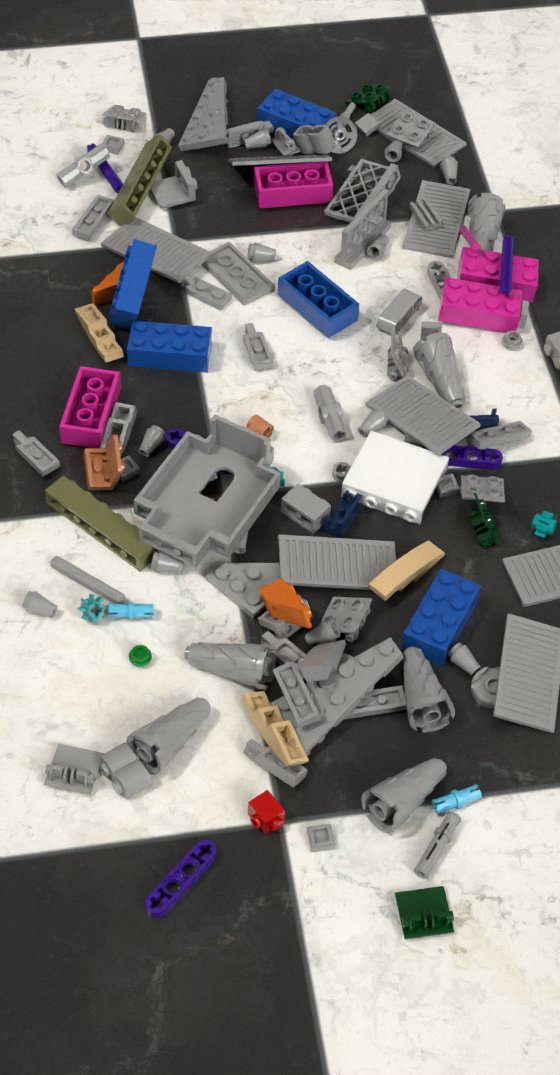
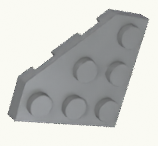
(242, 583)

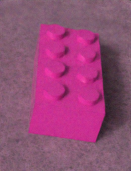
(293, 184)
(485, 268)
(479, 305)
(90, 407)

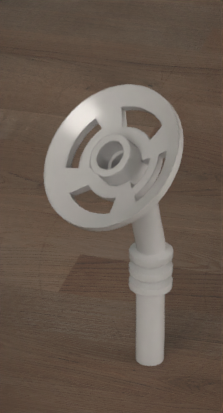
(340, 131)

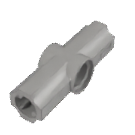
(74, 172)
(330, 413)

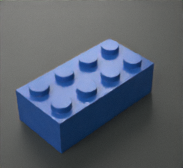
(292, 112)
(132, 284)
(318, 299)
(169, 346)
(441, 616)

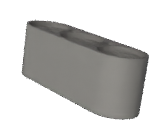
(399, 311)

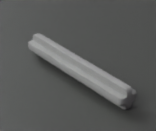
(87, 580)

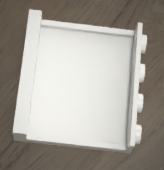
(394, 476)

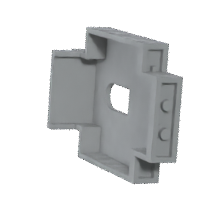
(190, 524)

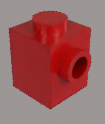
(266, 812)

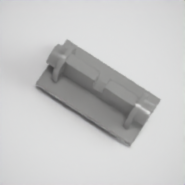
(284, 143)

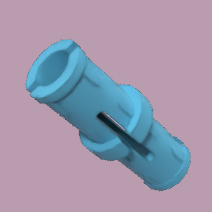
(131, 610)
(456, 799)

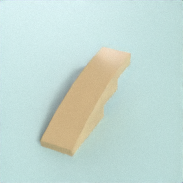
(99, 333)
(405, 569)
(274, 730)

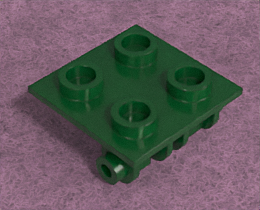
(371, 96)
(483, 525)
(424, 912)

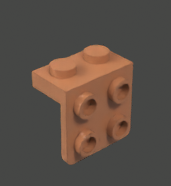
(104, 465)

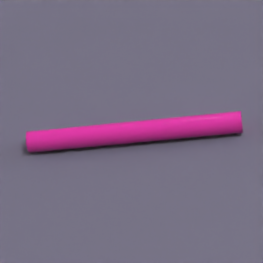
(469, 237)

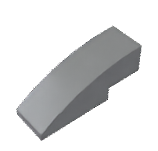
(120, 424)
(322, 660)

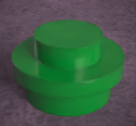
(140, 656)

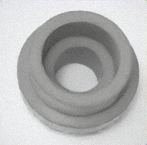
(512, 340)

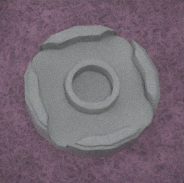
(484, 686)

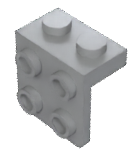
(175, 189)

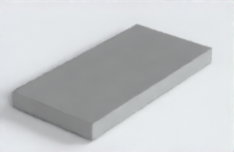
(238, 274)

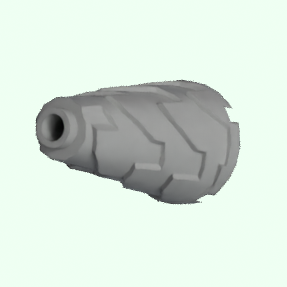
(485, 219)
(440, 367)
(242, 662)
(426, 699)
(166, 735)
(400, 795)

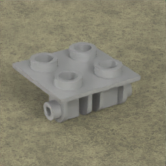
(128, 117)
(411, 129)
(397, 357)
(488, 488)
(348, 614)
(73, 769)

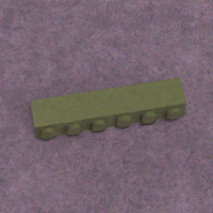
(139, 180)
(99, 522)

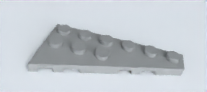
(209, 118)
(342, 691)

